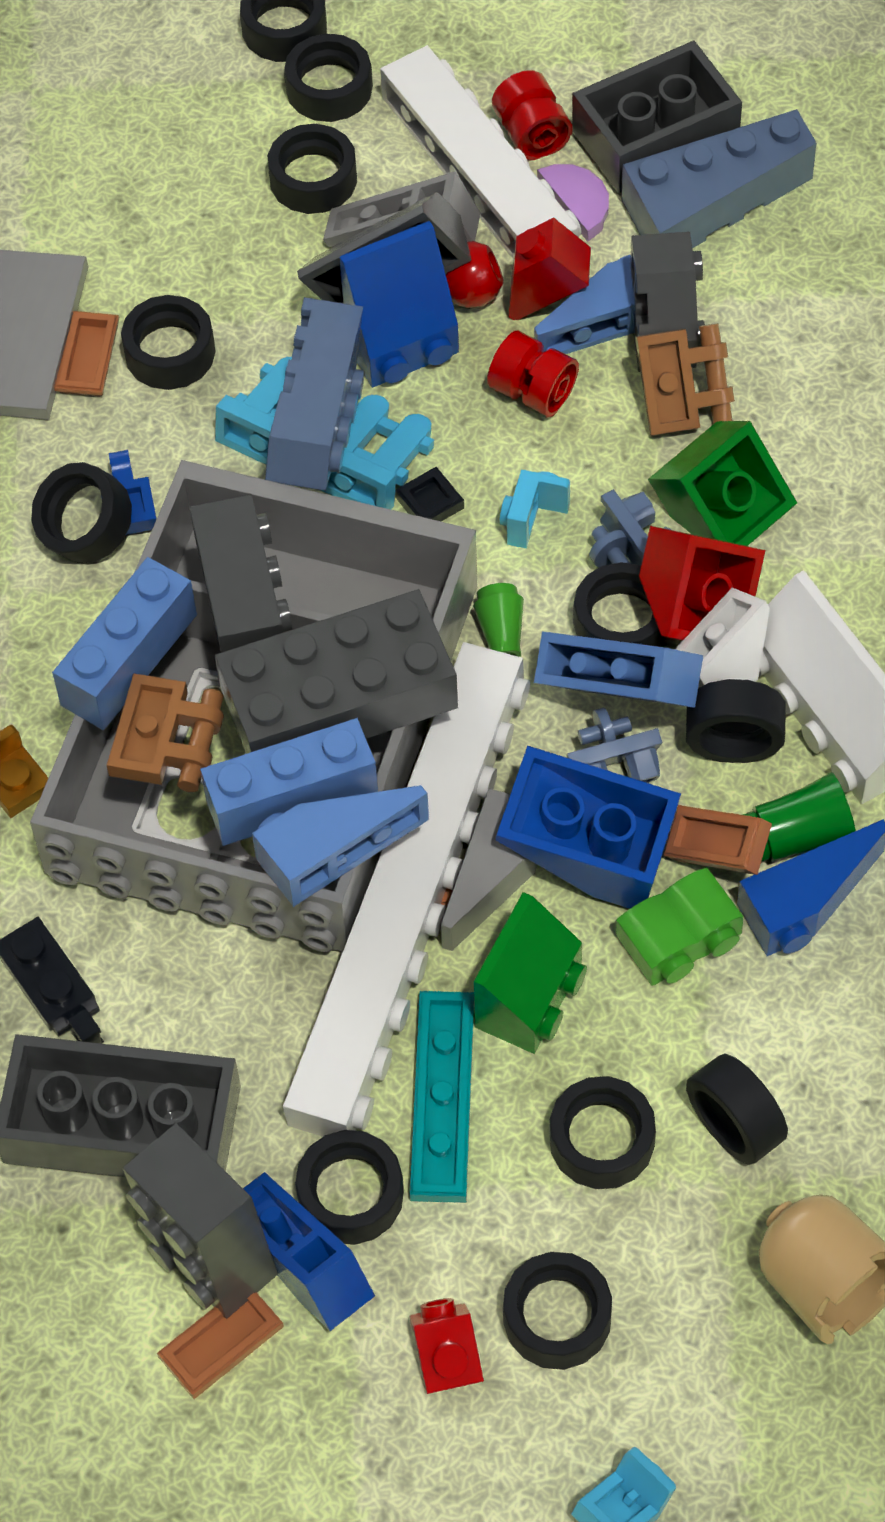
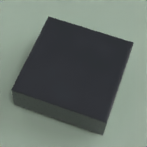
(430, 496)

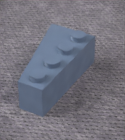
(718, 177)
(317, 396)

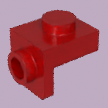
(446, 1345)

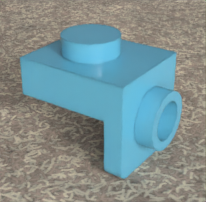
(532, 492)
(630, 1494)

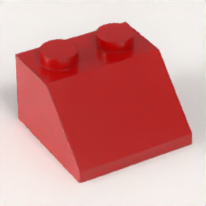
(691, 574)

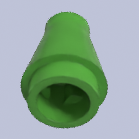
(500, 617)

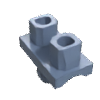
(621, 529)
(635, 751)

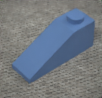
(593, 313)
(332, 836)

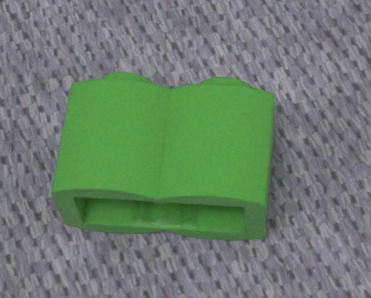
(680, 927)

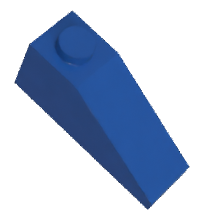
(798, 896)
(309, 1256)

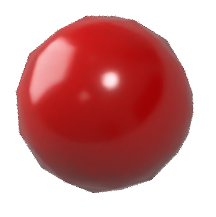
(476, 281)

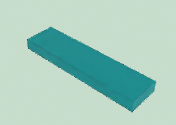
(442, 1097)

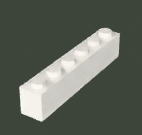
(464, 140)

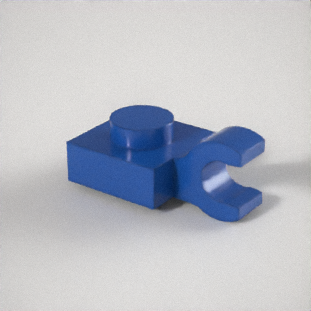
(139, 492)

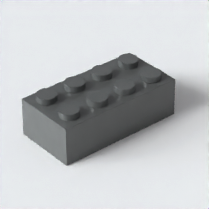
(361, 664)
(106, 1103)

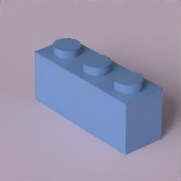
(123, 641)
(618, 669)
(293, 772)

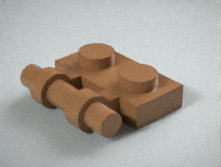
(669, 381)
(149, 727)

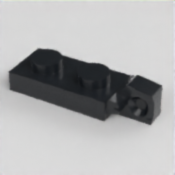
(50, 981)

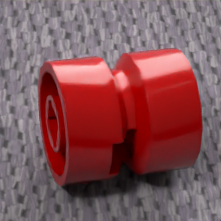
(531, 114)
(527, 371)

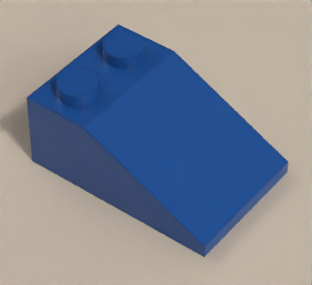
(404, 304)
(588, 825)

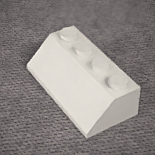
(828, 685)

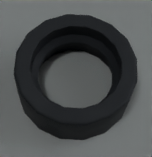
(278, 43)
(334, 103)
(317, 195)
(176, 370)
(53, 498)
(607, 581)
(736, 721)
(737, 1109)
(357, 1146)
(602, 1173)
(557, 1267)

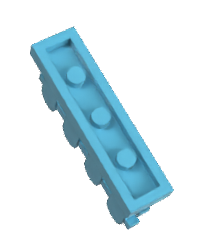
(364, 477)

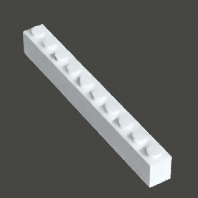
(405, 900)

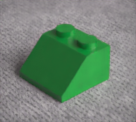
(724, 485)
(528, 977)

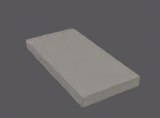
(35, 320)

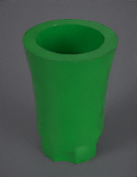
(805, 818)

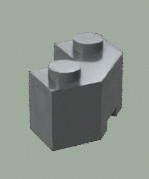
(665, 285)

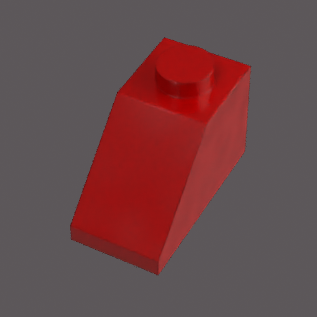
(547, 267)

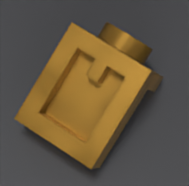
(20, 775)

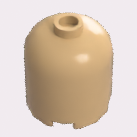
(824, 1264)

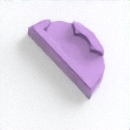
(579, 192)

